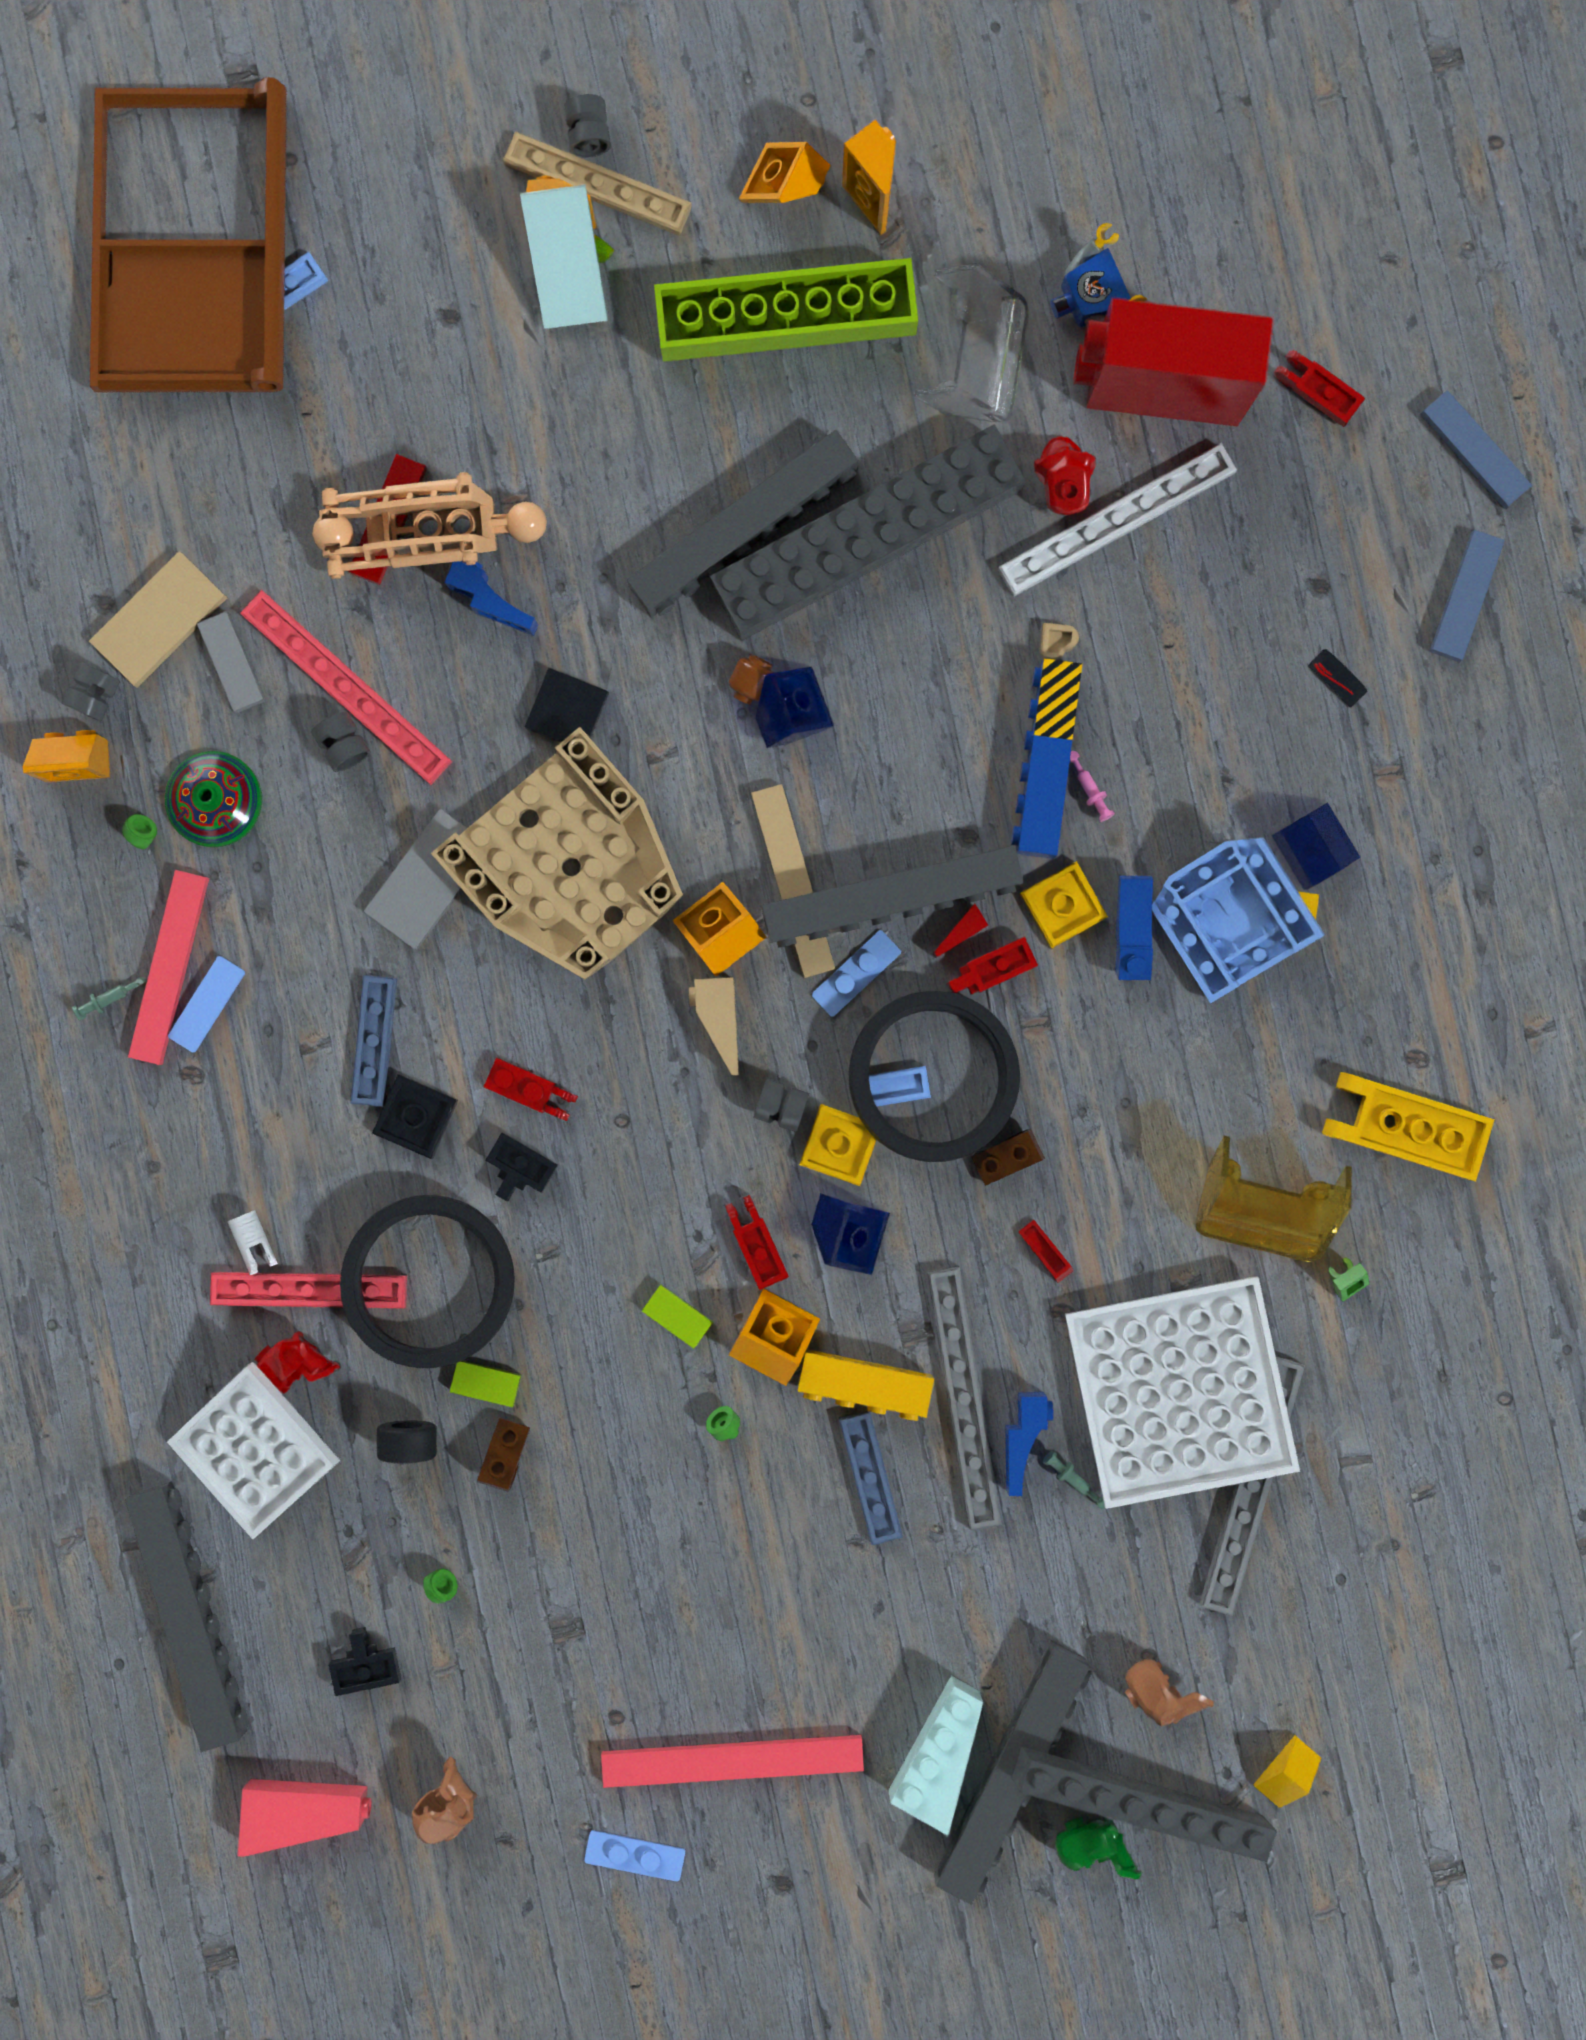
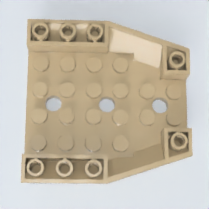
(584, 816)

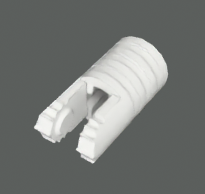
(247, 1233)

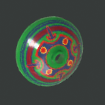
(228, 813)

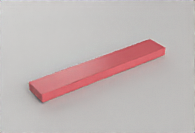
(168, 967)
(302, 1290)

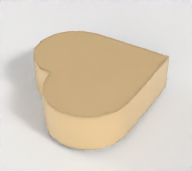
(1057, 640)

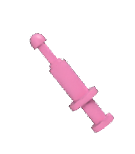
(1091, 789)

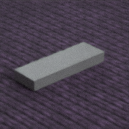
(231, 662)

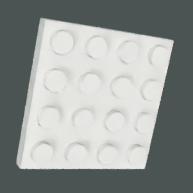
(253, 1450)

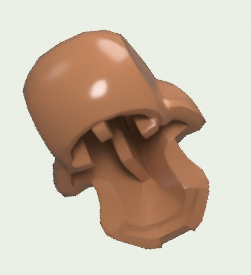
(1151, 1691)
(444, 1810)

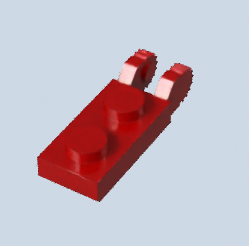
(1320, 388)
(526, 1088)
(757, 1246)

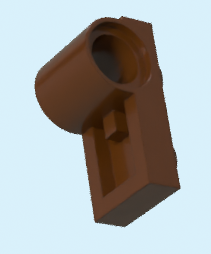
(1008, 1157)
(503, 1455)

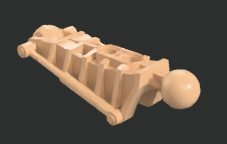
(335, 533)

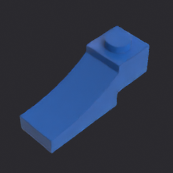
(472, 582)
(1134, 928)
(1033, 1416)

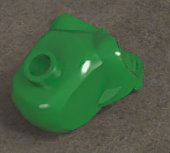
(1091, 1841)

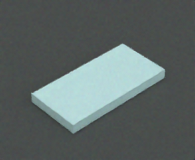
(564, 256)

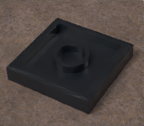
(565, 706)
(415, 1116)

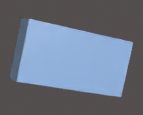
(899, 1086)

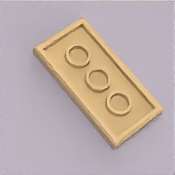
(157, 619)

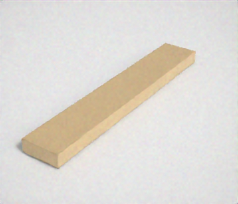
(601, 183)
(790, 870)

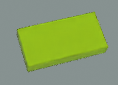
(677, 1316)
(485, 1383)

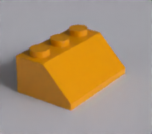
(869, 172)

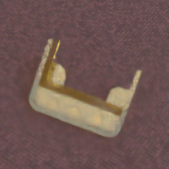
(1268, 1216)

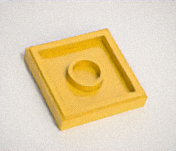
(1063, 905)
(838, 1145)

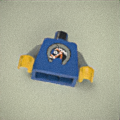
(1091, 282)

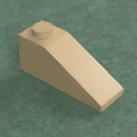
(717, 1012)

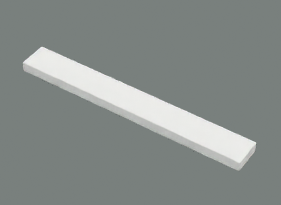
(1117, 519)

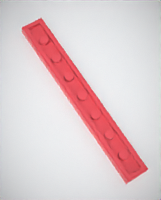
(346, 687)
(732, 1761)

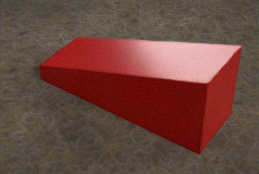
(968, 926)
(1046, 1251)

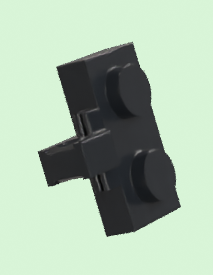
(519, 1167)
(364, 1666)

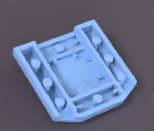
(1234, 915)

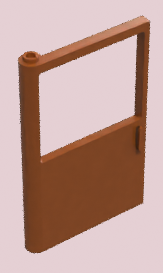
(190, 308)

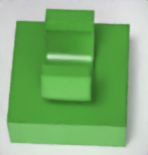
(1349, 1282)

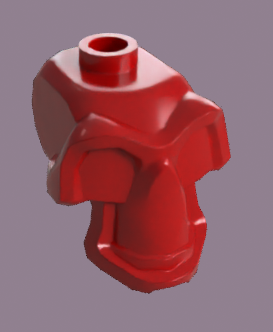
(1065, 475)
(292, 1359)

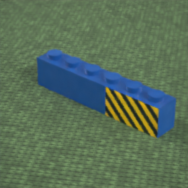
(1048, 758)

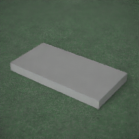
(418, 887)

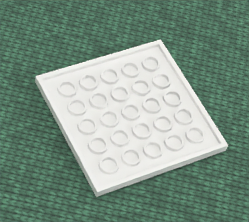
(1182, 1392)

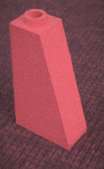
(294, 1813)

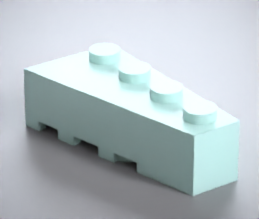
(938, 1759)

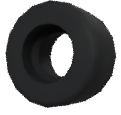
(406, 1441)

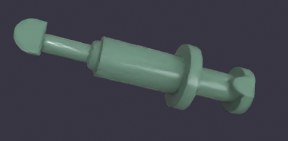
(106, 998)
(1066, 1472)

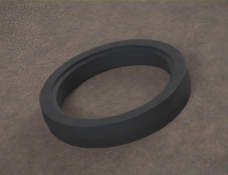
(1005, 1057)
(353, 1298)

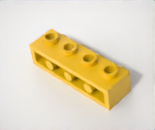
(865, 1383)

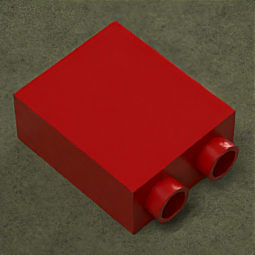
(1174, 362)

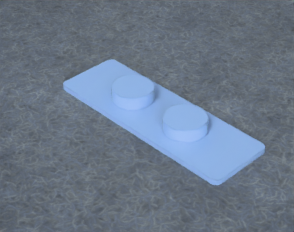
(856, 973)
(206, 1004)
(634, 1855)

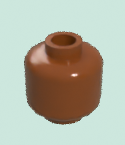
(749, 678)

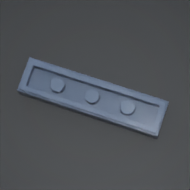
(1476, 449)
(1467, 595)
(373, 1041)
(870, 1477)

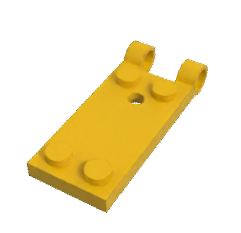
(1422, 1131)

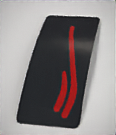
(1338, 677)

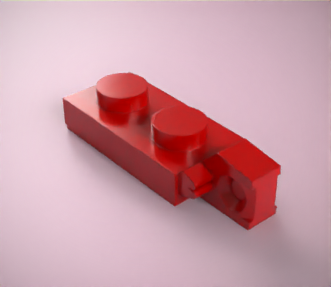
(994, 967)

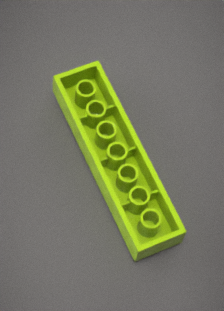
(786, 309)

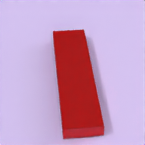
(401, 472)

